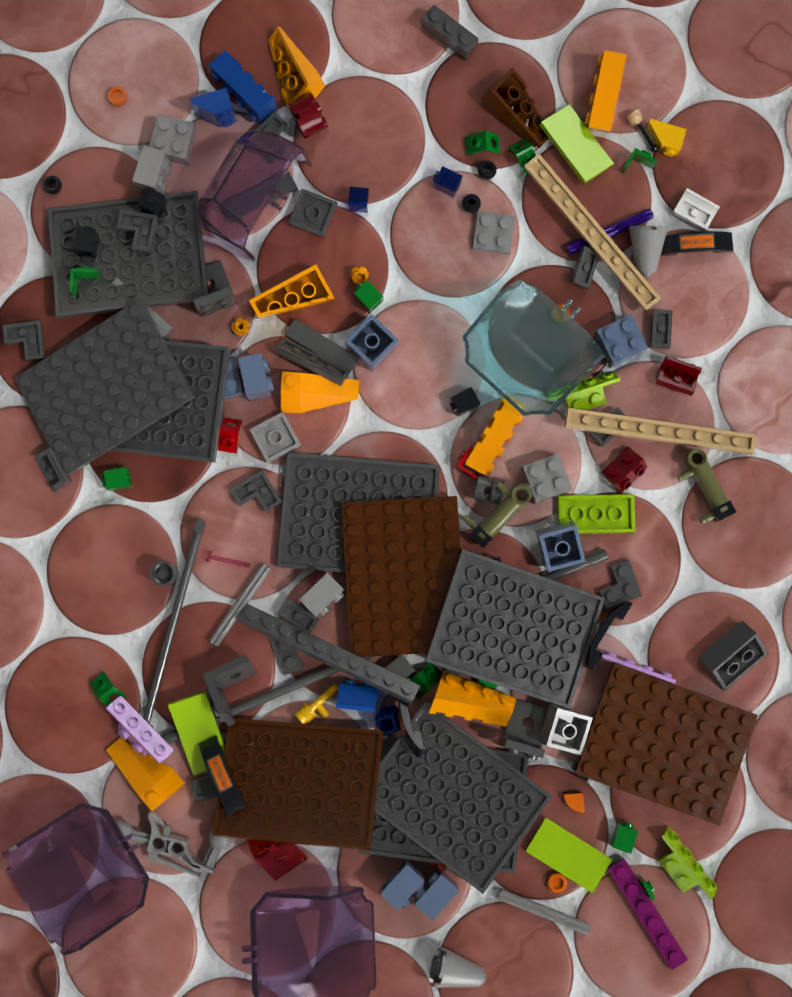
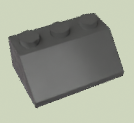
(733, 655)

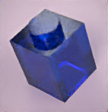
(447, 181)
(358, 199)
(388, 720)

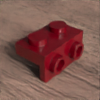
(678, 375)
(625, 469)

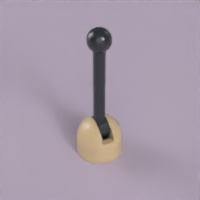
(635, 119)

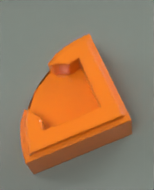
(575, 801)

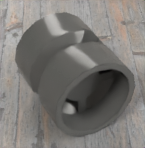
(494, 495)
(164, 573)

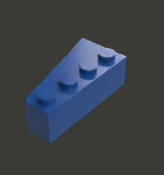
(243, 87)

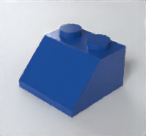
(214, 108)
(357, 696)

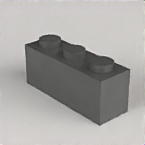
(450, 32)

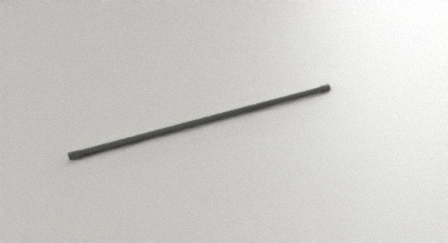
(173, 736)

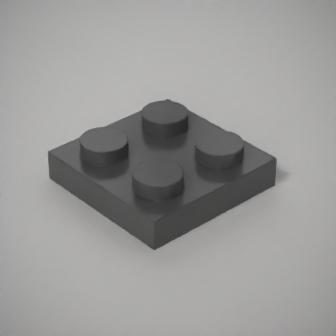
(313, 213)

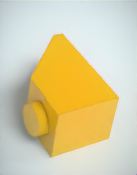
(666, 137)

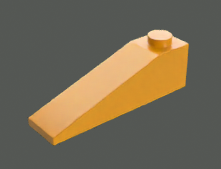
(294, 70)
(310, 392)
(148, 778)

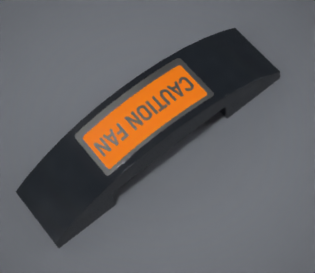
(697, 242)
(593, 654)
(412, 739)
(221, 776)

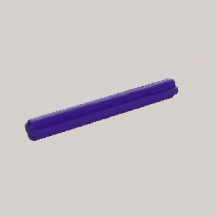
(614, 229)

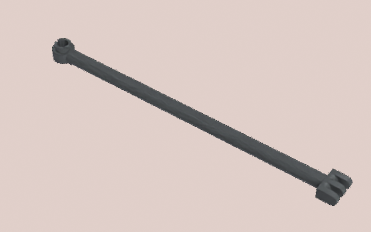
(198, 531)

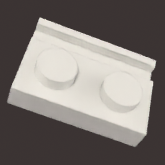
(696, 209)

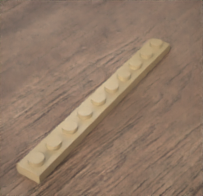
(592, 232)
(660, 431)

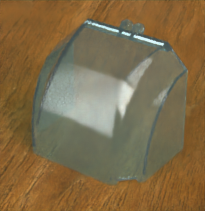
(530, 349)

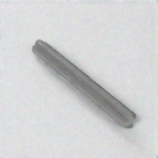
(239, 605)
(543, 911)

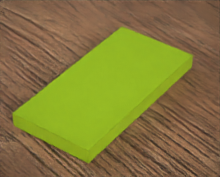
(576, 144)
(598, 512)
(195, 725)
(568, 855)

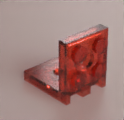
(268, 856)

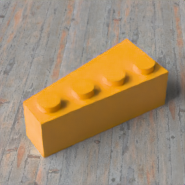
(606, 91)
(293, 294)
(493, 438)
(471, 701)

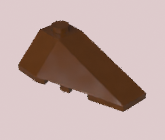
(513, 105)

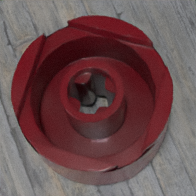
(308, 115)

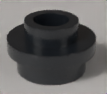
(487, 164)
(48, 181)
(468, 208)

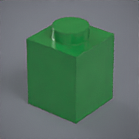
(368, 296)
(117, 479)
(624, 837)

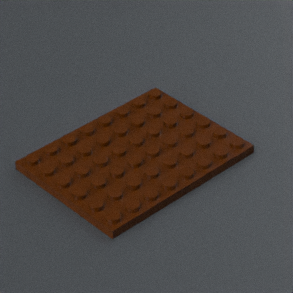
(398, 571)
(666, 744)
(302, 783)

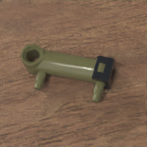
(710, 487)
(500, 515)

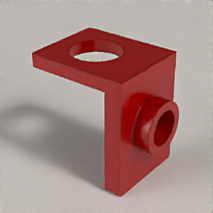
(229, 435)
(462, 458)

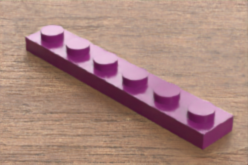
(647, 913)

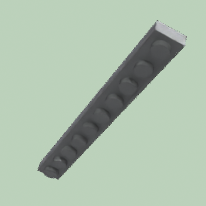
(329, 654)

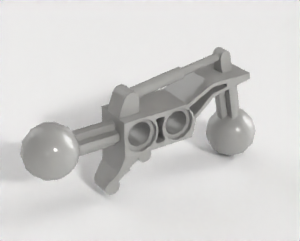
(185, 855)

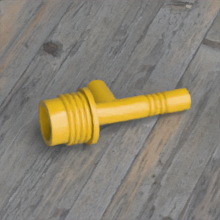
(306, 713)

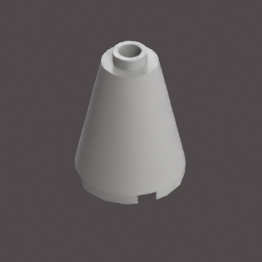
(647, 247)
(455, 971)

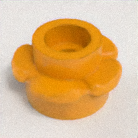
(358, 278)
(245, 326)

